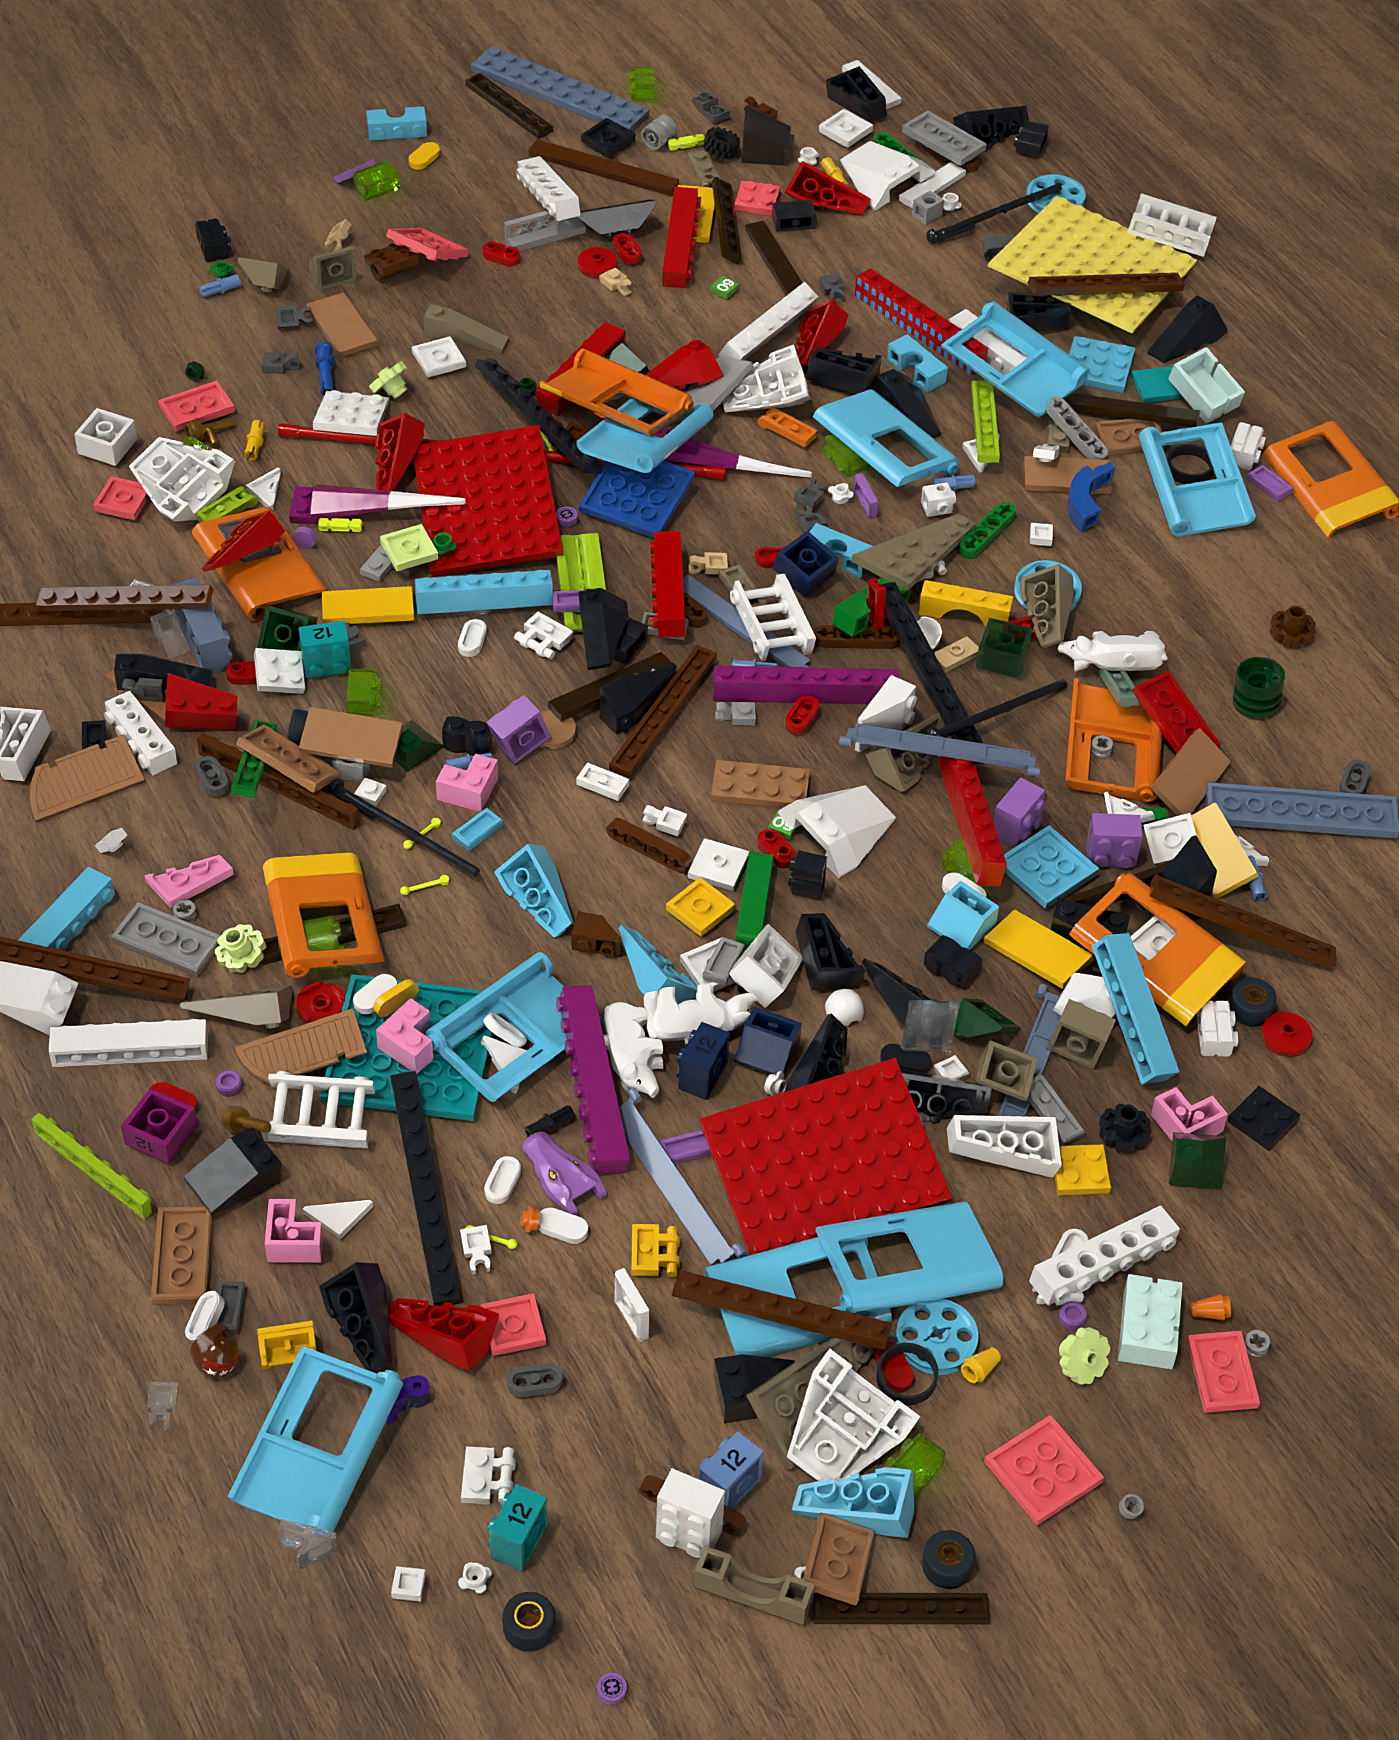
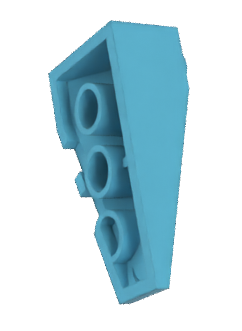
(535, 884)
(652, 969)
(872, 1500)

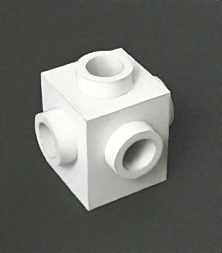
(937, 499)

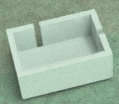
(1201, 390)
(1150, 1322)

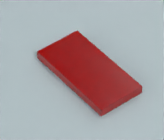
(1171, 710)

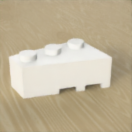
(21, 740)

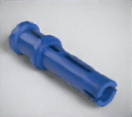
(325, 363)

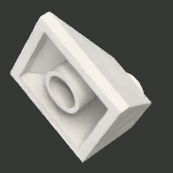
(1087, 990)

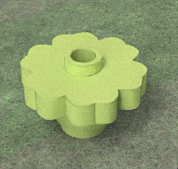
(390, 381)
(240, 948)
(1084, 1355)

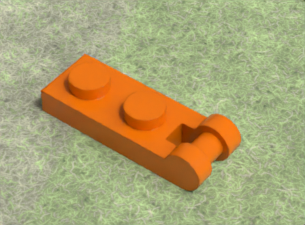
(788, 427)

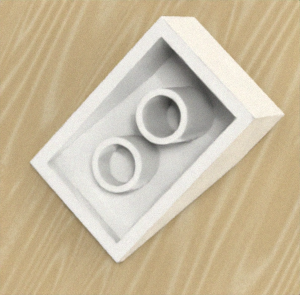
(890, 708)
(766, 966)
(35, 995)

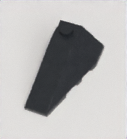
(993, 124)
(1192, 327)
(908, 399)
(602, 625)
(147, 666)
(628, 699)
(893, 989)
(822, 1056)
(944, 1096)
(360, 1307)

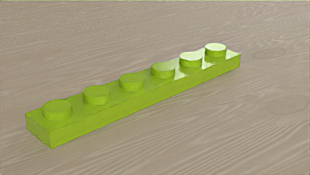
(985, 422)
(96, 1169)

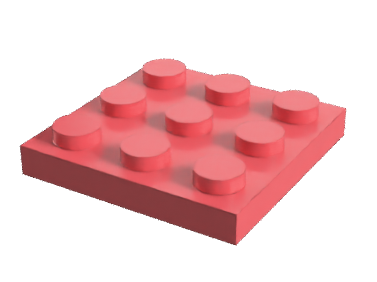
(428, 243)
(1043, 1470)

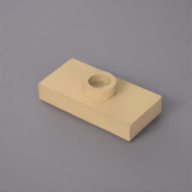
(957, 653)

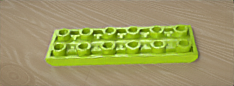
(579, 570)

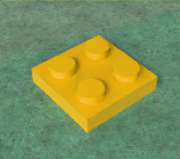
(700, 906)
(1082, 1171)

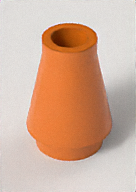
(1213, 1307)

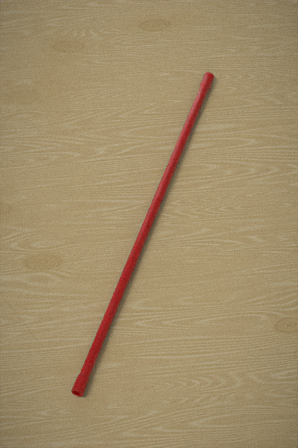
(297, 431)

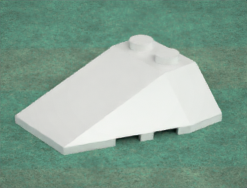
(879, 169)
(771, 384)
(182, 477)
(843, 823)
(845, 1422)

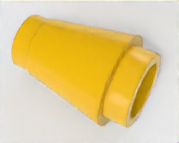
(980, 1365)

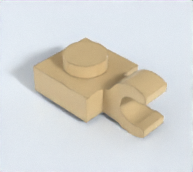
(338, 234)
(615, 280)
(711, 563)

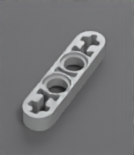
(1079, 428)

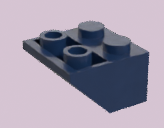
(768, 1042)

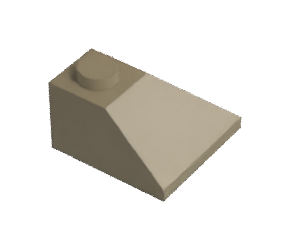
(333, 268)
(264, 273)
(1006, 1070)

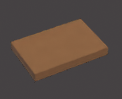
(1123, 435)
(838, 1558)

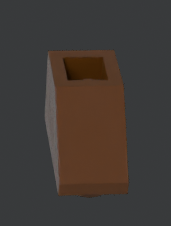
(595, 935)

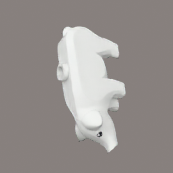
(1116, 652)
(675, 1022)
(629, 1050)

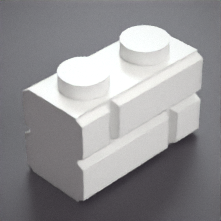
(1246, 445)
(1216, 1029)

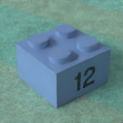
(733, 1468)

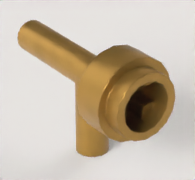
(197, 430)
(238, 1119)

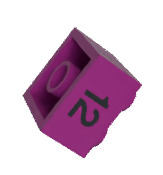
(159, 1126)

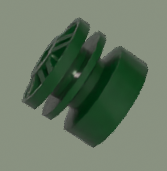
(1258, 687)

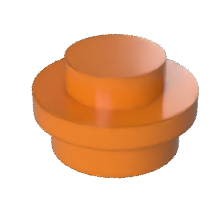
(530, 1218)

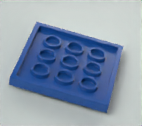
(636, 498)

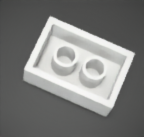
(689, 1513)

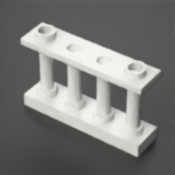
(1172, 225)
(786, 604)
(328, 1134)

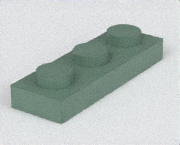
(1119, 686)

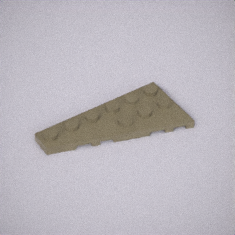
(914, 553)
(782, 1397)

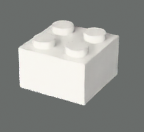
(105, 436)

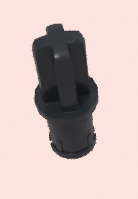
(550, 1122)

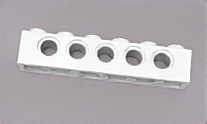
(548, 188)
(1104, 1255)

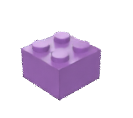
(518, 729)
(1019, 813)
(1114, 840)

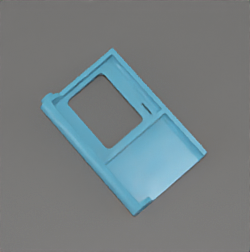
(1203, 504)

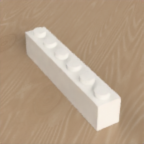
(770, 323)
(1000, 353)
(128, 1043)

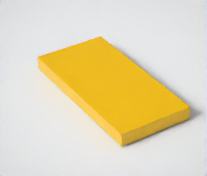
(706, 213)
(368, 605)
(1223, 849)
(1038, 948)

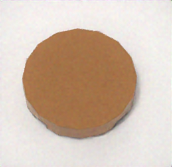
(560, 731)

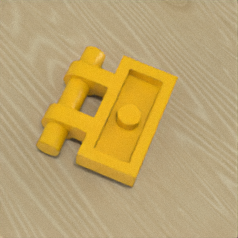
(646, 1250)

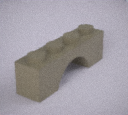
(781, 1596)

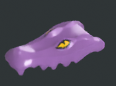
(560, 1173)

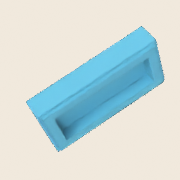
(477, 829)

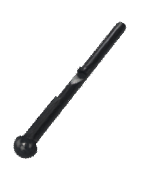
(968, 224)
(996, 710)
(337, 789)

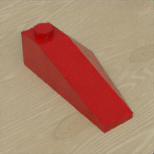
(825, 191)
(819, 328)
(688, 365)
(397, 444)
(248, 537)
(449, 1332)

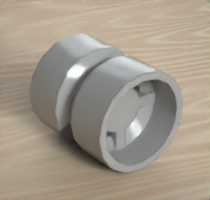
(659, 132)

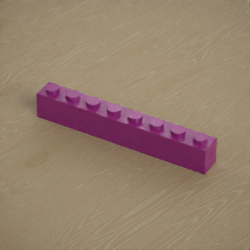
(791, 683)
(593, 1080)

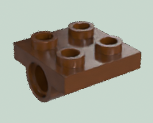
(390, 260)

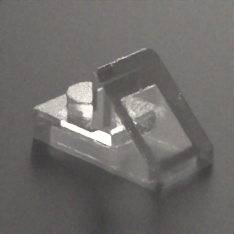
(169, 634)
(313, 1541)

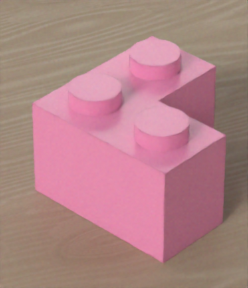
(468, 787)
(404, 1036)
(1176, 1114)
(287, 1238)

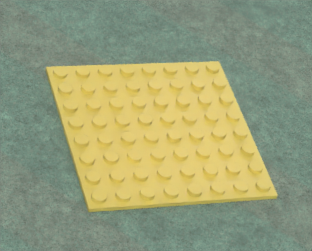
(1078, 242)

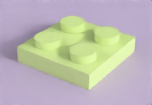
(409, 547)

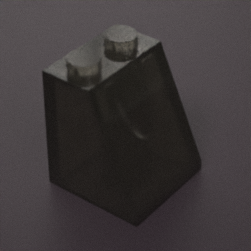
(766, 140)

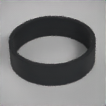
(1194, 450)
(907, 1348)

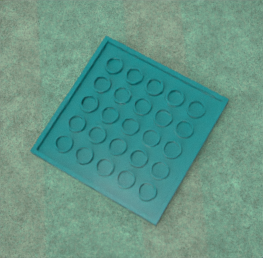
(441, 1086)

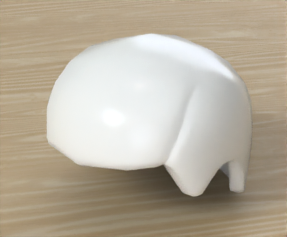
(931, 630)
(845, 1006)

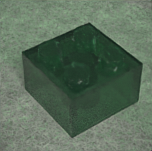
(1004, 648)

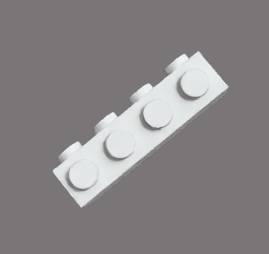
(140, 732)

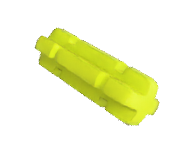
(686, 142)
(340, 524)

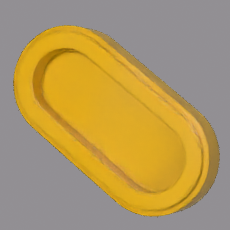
(424, 155)
(395, 997)

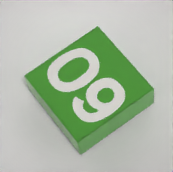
(724, 287)
(781, 826)

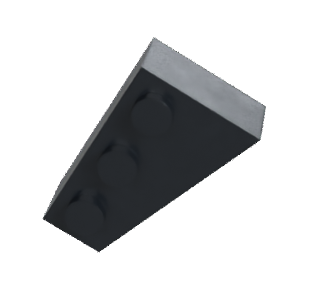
(858, 94)
(1039, 312)
(843, 371)
(1069, 913)
(824, 955)

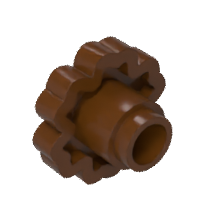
(1293, 627)

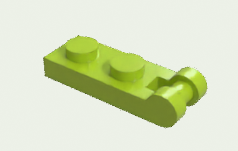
(229, 504)

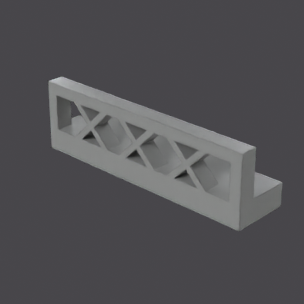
(542, 232)

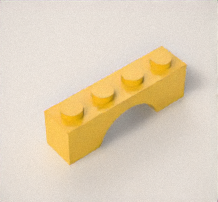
(941, 598)

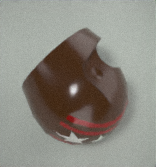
(213, 1353)

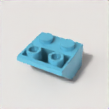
(964, 915)

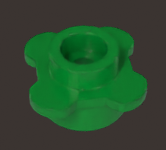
(222, 269)
(443, 543)

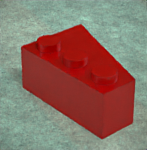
(198, 706)

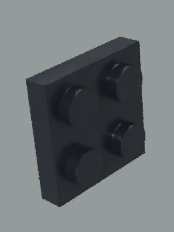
(608, 137)
(1263, 1118)

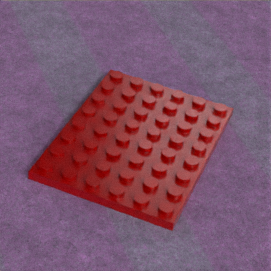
(507, 497)
(824, 1156)

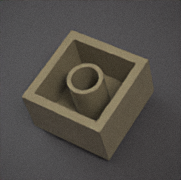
(1081, 1034)

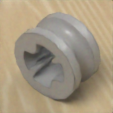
(1101, 740)
(186, 905)
(1262, 1338)

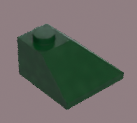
(281, 629)
(415, 746)
(981, 1020)
(1197, 1160)

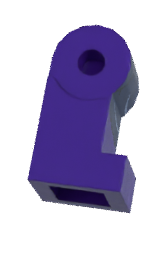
(414, 1394)

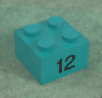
(325, 649)
(517, 1527)

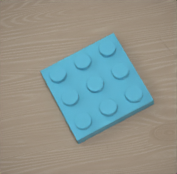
(1107, 362)
(1048, 867)

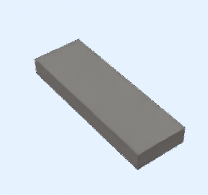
(1048, 1104)

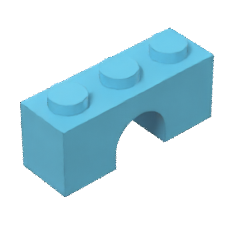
(384, 127)
(929, 371)
(842, 546)

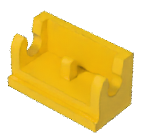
(282, 1343)

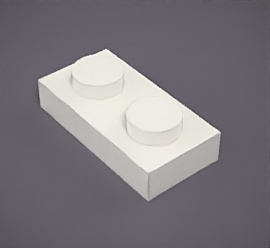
(602, 781)

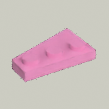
(189, 881)

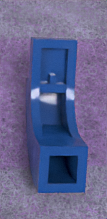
(1080, 505)

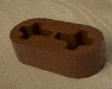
(694, 608)

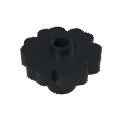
(1125, 1128)

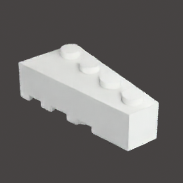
(1008, 1141)

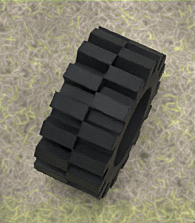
(721, 143)

